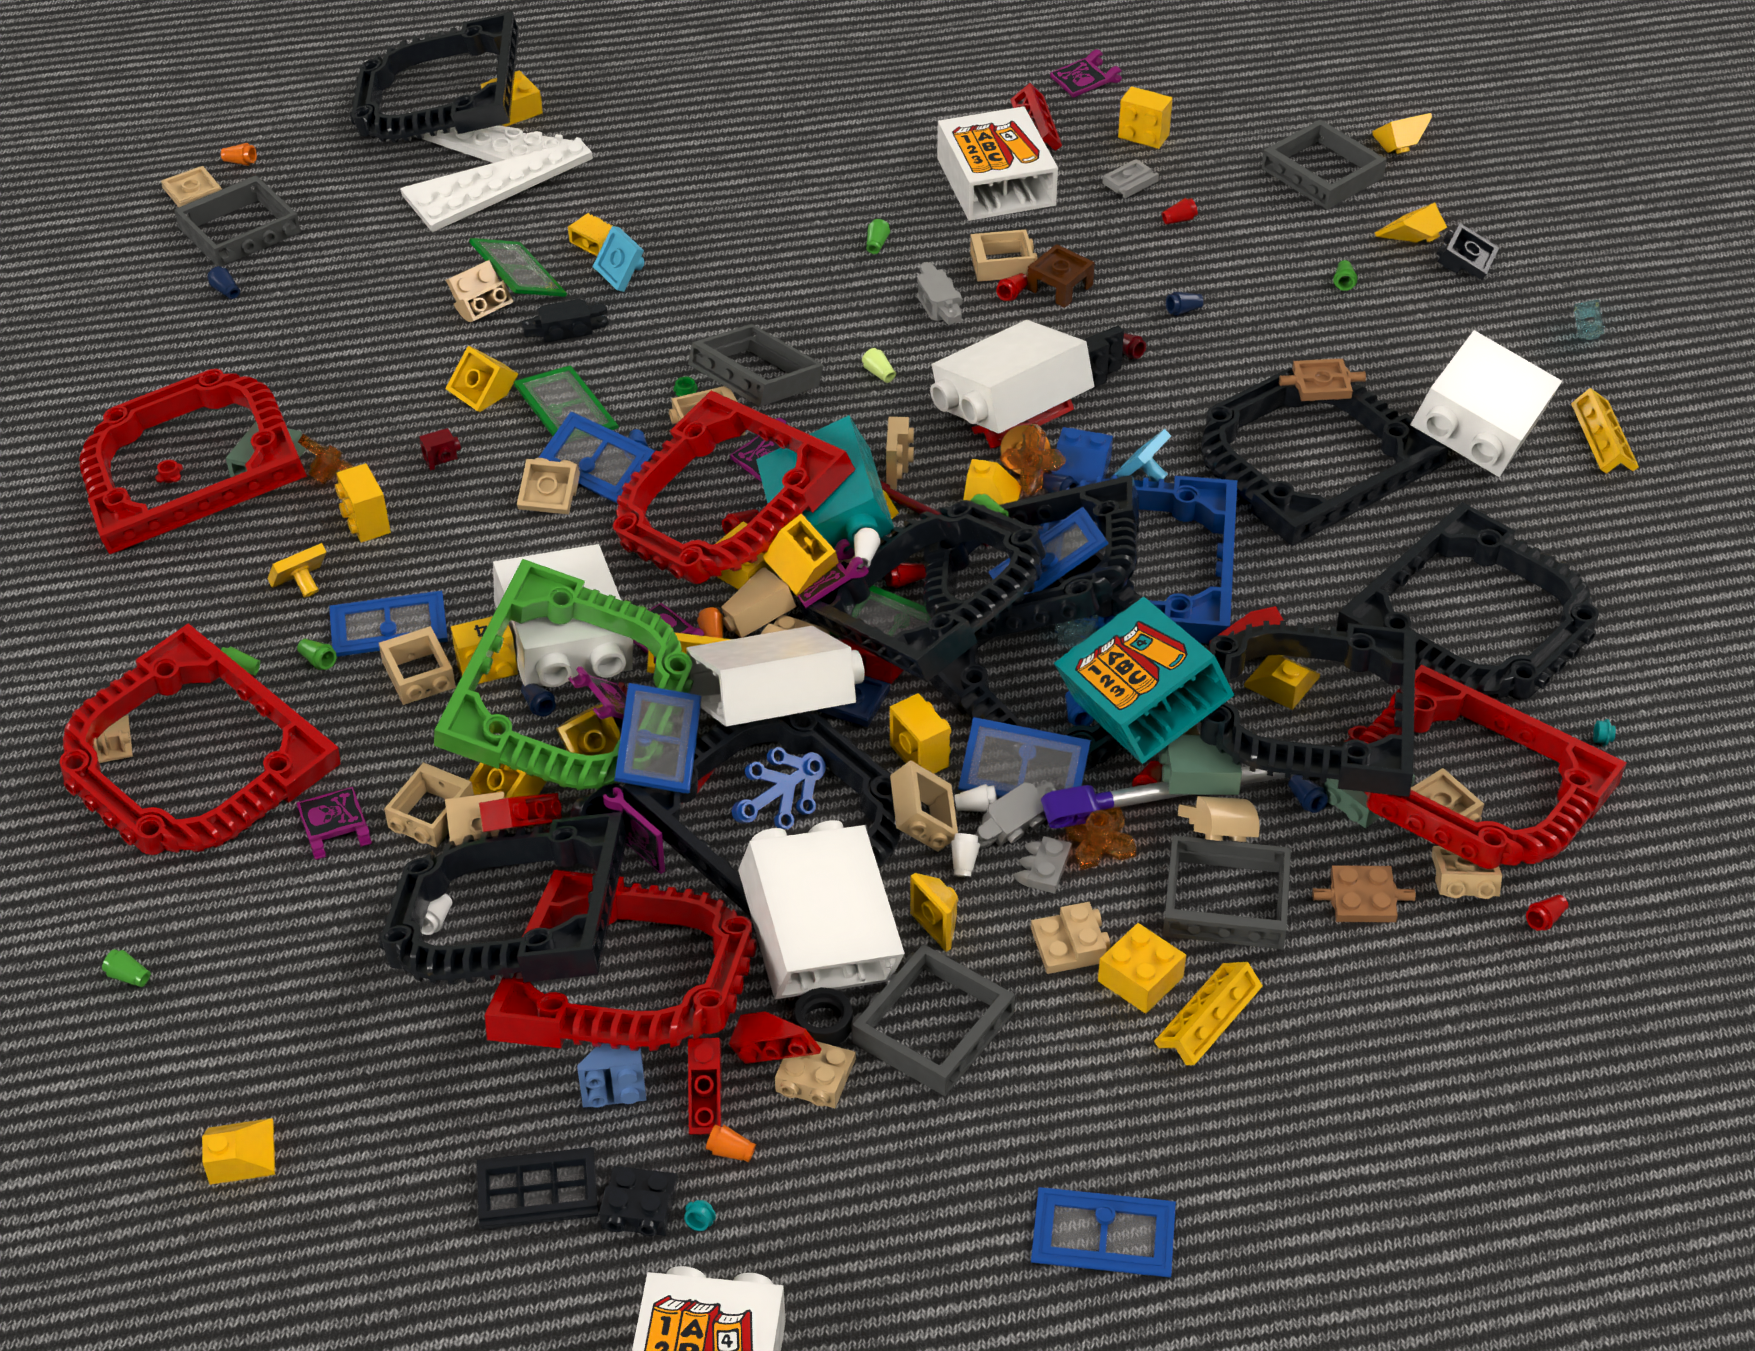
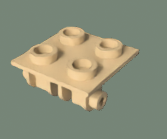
(114, 742)

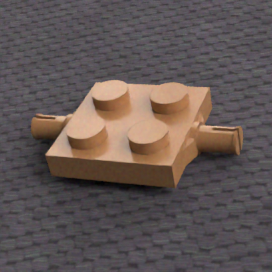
(1322, 379)
(1363, 894)

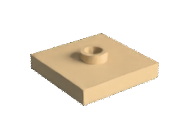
(190, 186)
(465, 816)

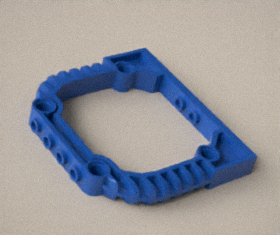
(1212, 505)

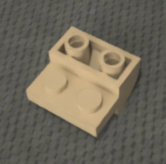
(478, 292)
(1222, 817)

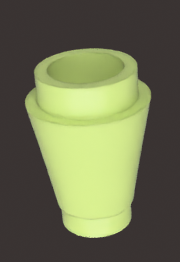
(877, 363)

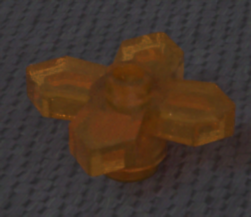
(1033, 459)
(326, 461)
(1101, 835)

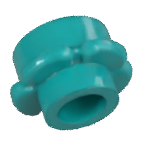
(1603, 732)
(699, 1215)

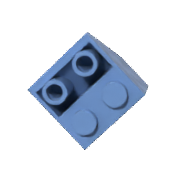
(611, 1076)

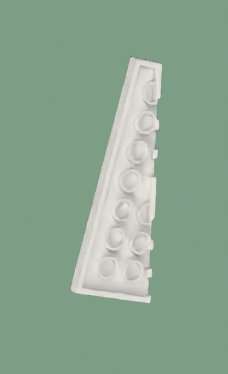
(496, 142)
(467, 192)

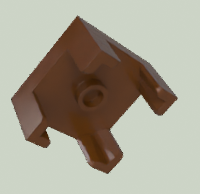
(1061, 270)

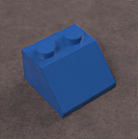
(1085, 454)

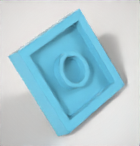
(619, 258)
(1143, 459)

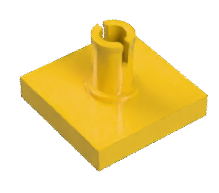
(298, 567)

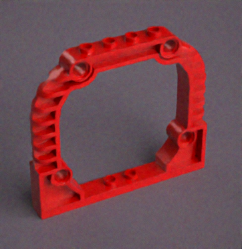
(712, 420)
(127, 523)
(180, 660)
(1586, 783)
(539, 1019)

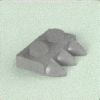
(1045, 864)

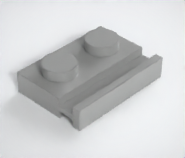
(1130, 178)

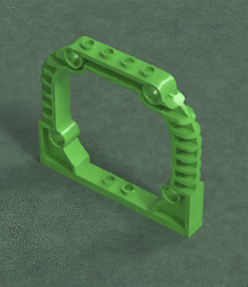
(538, 593)

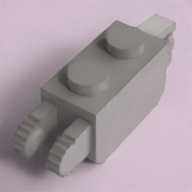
(938, 295)
(1013, 814)

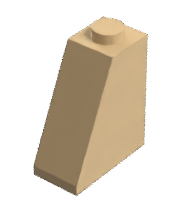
(757, 603)

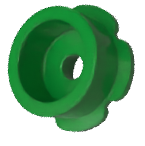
(685, 386)

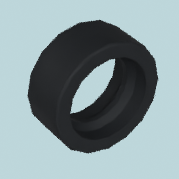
(825, 998)

